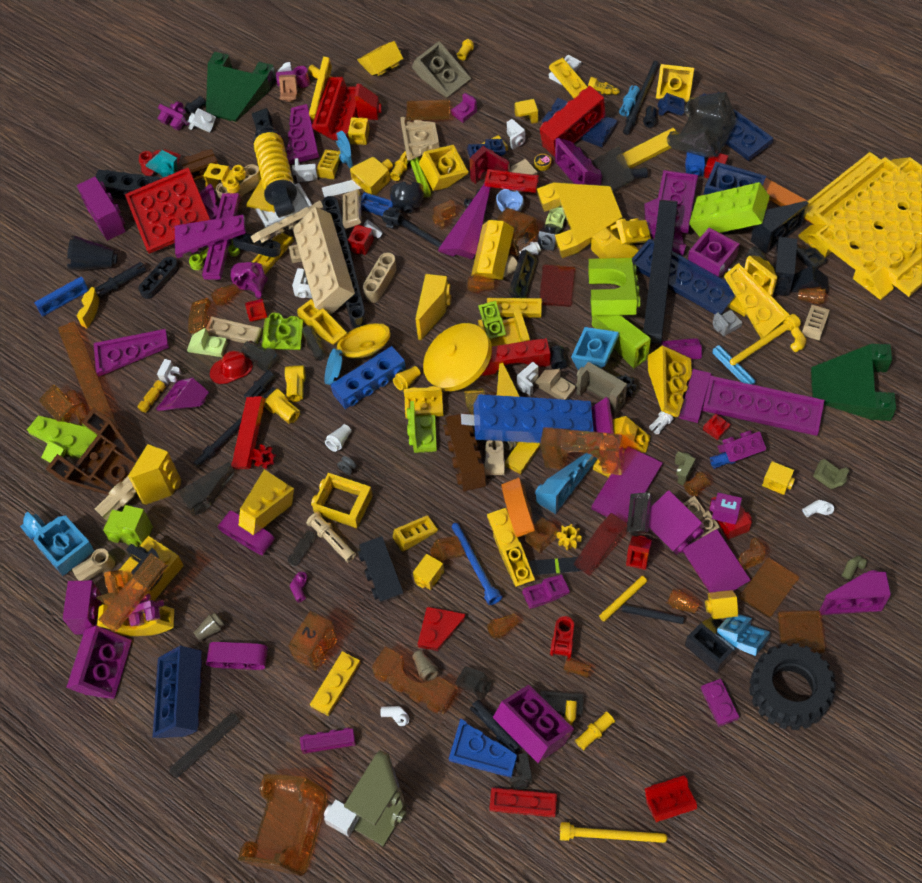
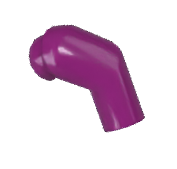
(297, 585)

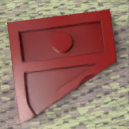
(438, 627)

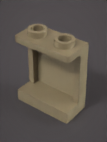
(603, 385)

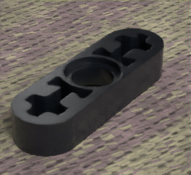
(268, 248)
(161, 269)

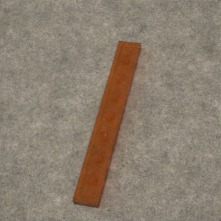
(85, 371)

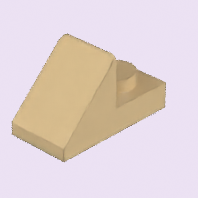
(555, 385)

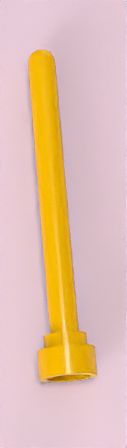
(789, 323)
(569, 831)

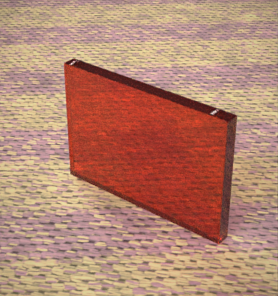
(557, 285)

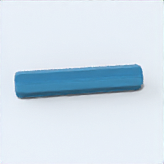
(737, 369)

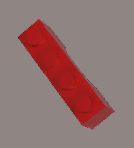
(520, 352)

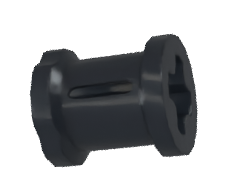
(557, 357)

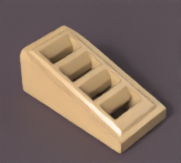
(813, 332)

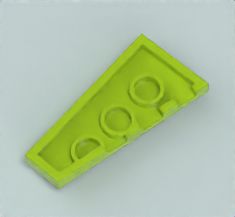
(70, 436)

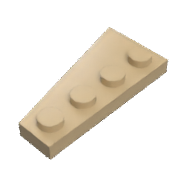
(290, 222)

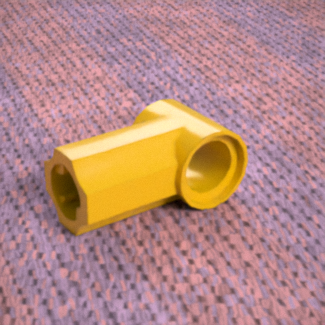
(294, 378)
(278, 404)

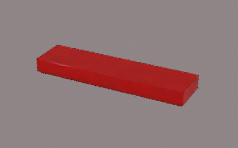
(248, 432)

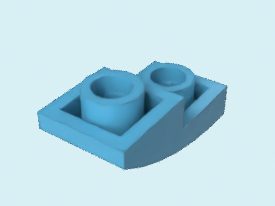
(345, 150)

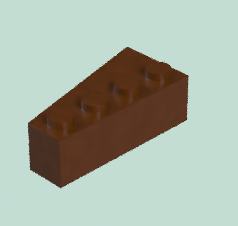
(466, 454)

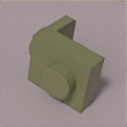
(830, 475)

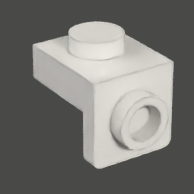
(202, 120)
(304, 172)

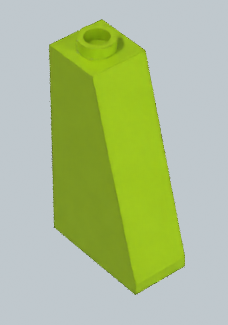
(631, 342)

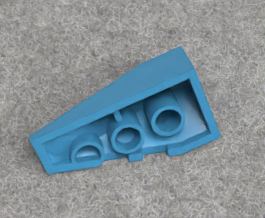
(562, 484)

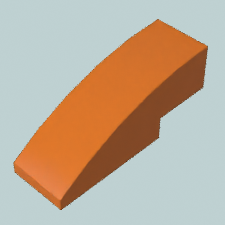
(518, 507)

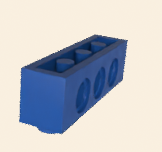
(359, 377)

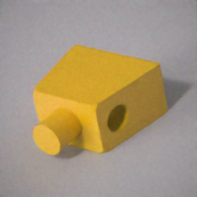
(371, 175)

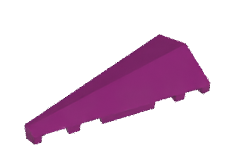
(465, 234)

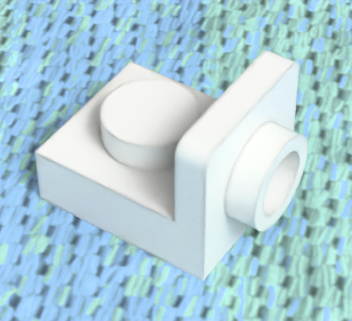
(516, 134)
(301, 285)
(526, 378)

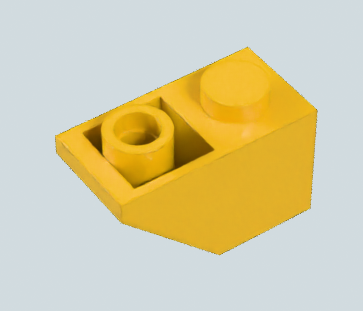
(631, 434)

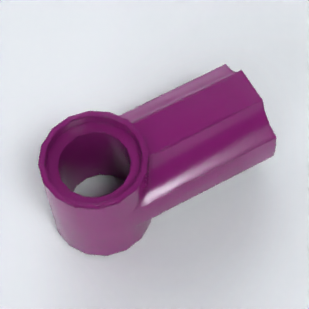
(301, 76)

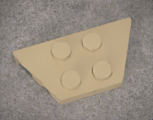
(418, 137)

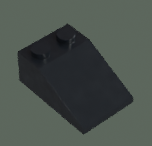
(778, 223)

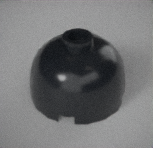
(407, 196)

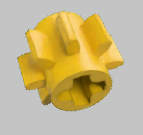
(569, 531)

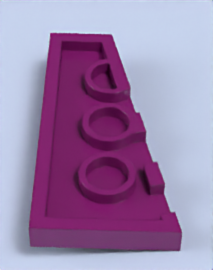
(126, 350)

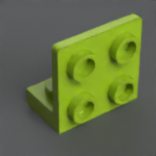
(421, 431)

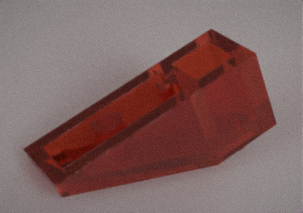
(601, 544)

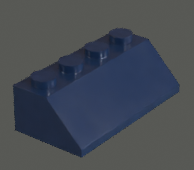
(177, 693)

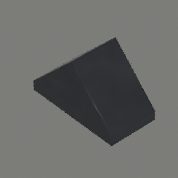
(809, 278)

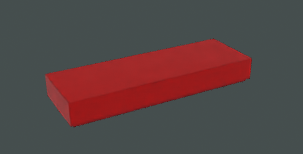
(511, 180)
(523, 802)

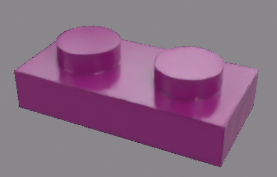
(719, 702)

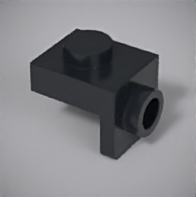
(547, 236)

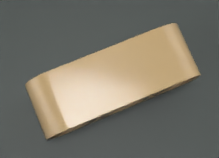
(249, 183)
(379, 277)

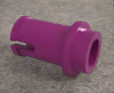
(678, 248)

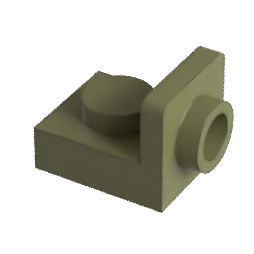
(686, 466)

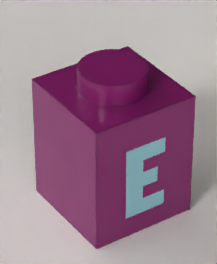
(725, 508)

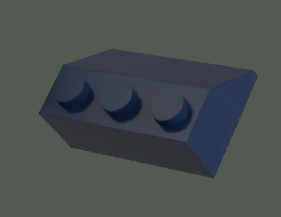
(728, 177)

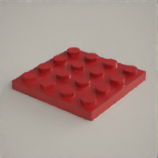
(163, 206)

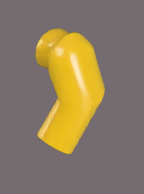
(570, 714)

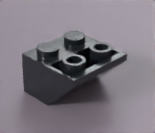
(710, 645)

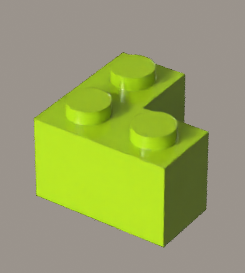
(128, 526)

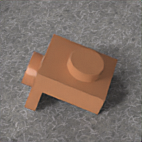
(288, 87)

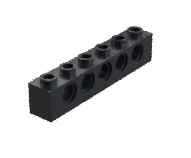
(122, 183)

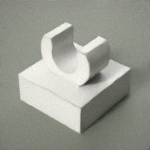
(167, 371)

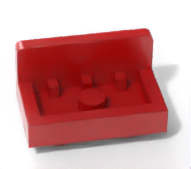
(670, 798)

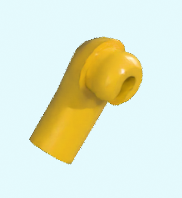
(800, 340)

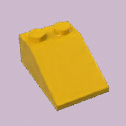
(432, 303)

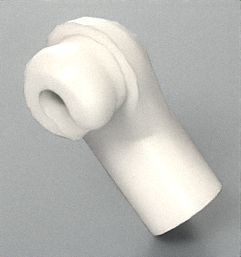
(818, 507)
(396, 713)

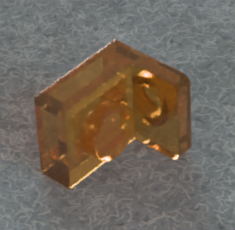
(443, 212)
(446, 548)
(754, 556)

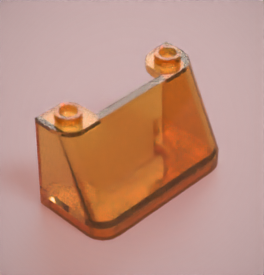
(287, 825)

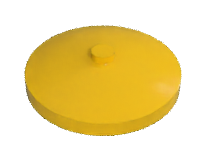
(457, 357)

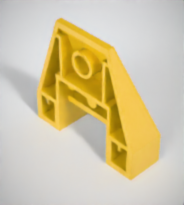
(586, 210)

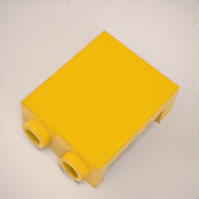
(514, 328)

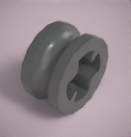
(346, 465)

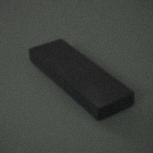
(522, 275)

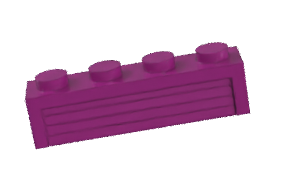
(327, 741)

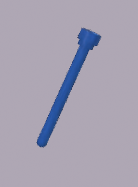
(492, 594)

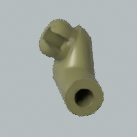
(851, 566)

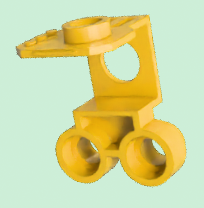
(228, 177)

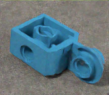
(58, 541)

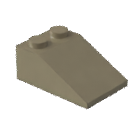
(440, 70)

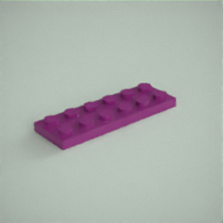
(763, 405)

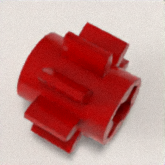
(257, 456)

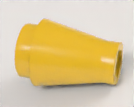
(406, 378)

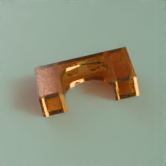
(605, 446)

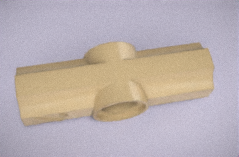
(117, 498)

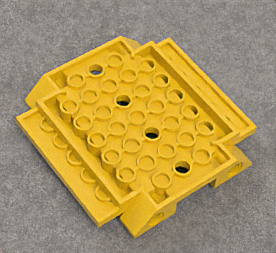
(867, 198)

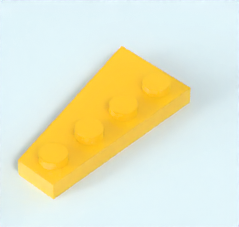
(755, 300)

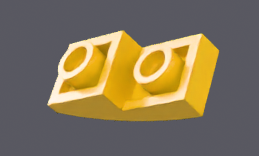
(87, 313)

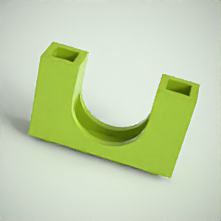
(614, 301)

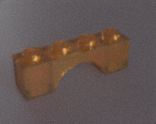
(435, 694)

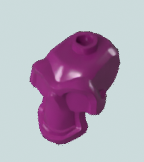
(249, 277)

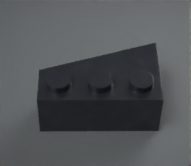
(380, 570)

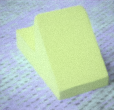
(207, 345)

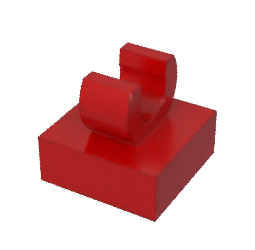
(256, 310)
(716, 427)

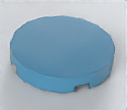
(333, 366)

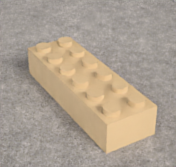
(323, 260)

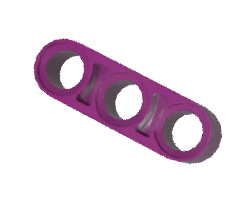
(258, 543)
(237, 655)

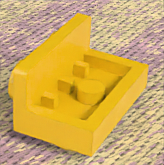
(632, 231)
(426, 400)

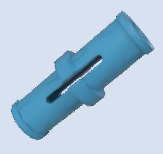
(629, 100)

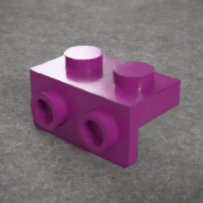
(742, 447)

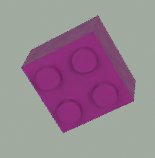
(714, 252)
(81, 606)

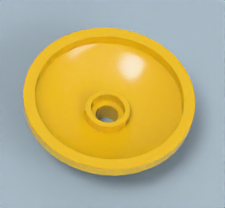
(364, 340)

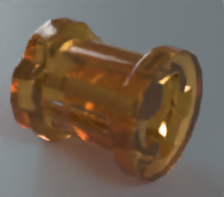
(696, 484)

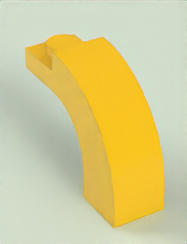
(153, 627)

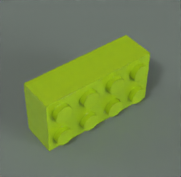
(730, 209)

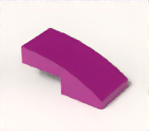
(545, 592)

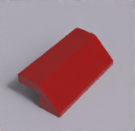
(335, 108)

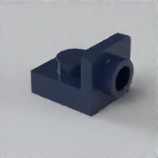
(671, 103)

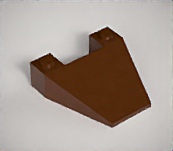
(102, 464)

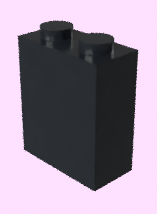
(784, 265)

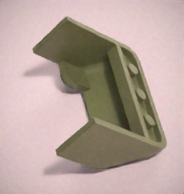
(378, 800)

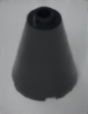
(89, 255)

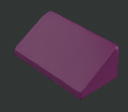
(686, 347)

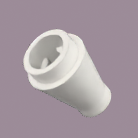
(337, 438)

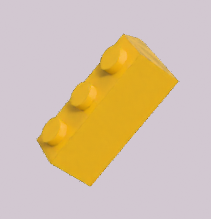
(493, 249)
(154, 475)

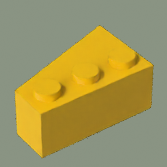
(265, 502)

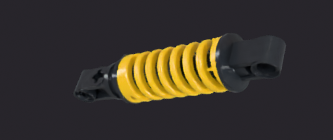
(273, 164)

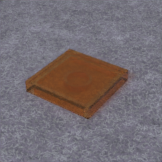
(802, 628)

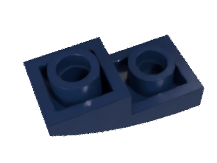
(494, 144)

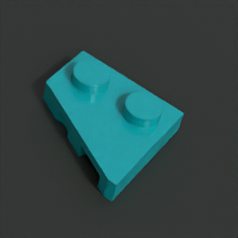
(163, 163)

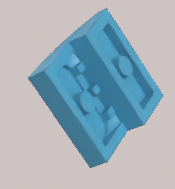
(743, 635)

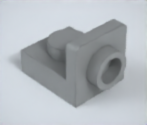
(726, 323)

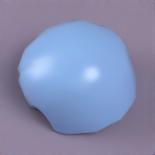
(509, 199)

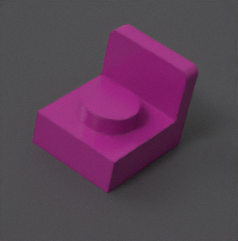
(465, 109)

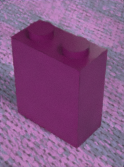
(674, 523)

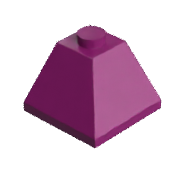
(184, 394)

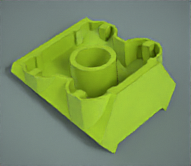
(281, 332)

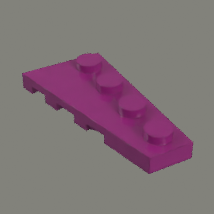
(301, 136)
(199, 234)

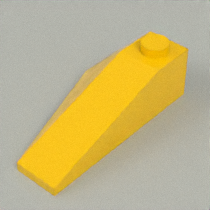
(669, 377)

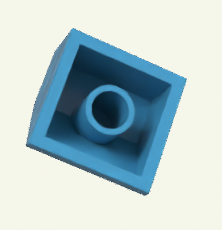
(594, 347)

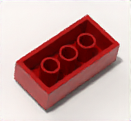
(574, 119)

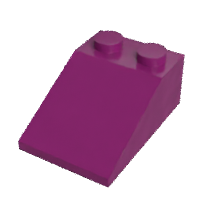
(863, 594)

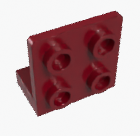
(484, 160)

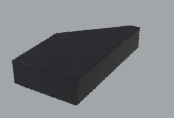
(811, 257)

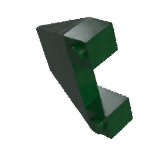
(235, 91)
(849, 382)

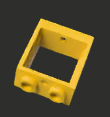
(364, 497)

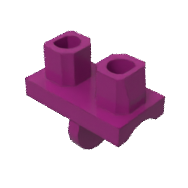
(174, 113)
(150, 609)

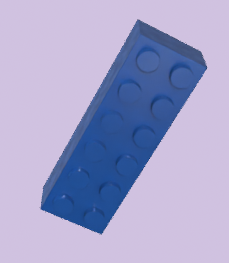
(524, 417)

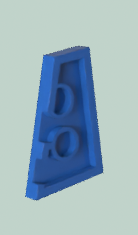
(480, 752)

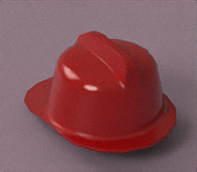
(230, 367)

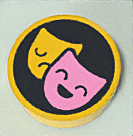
(542, 162)

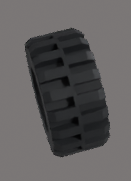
(806, 664)

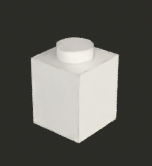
(340, 818)

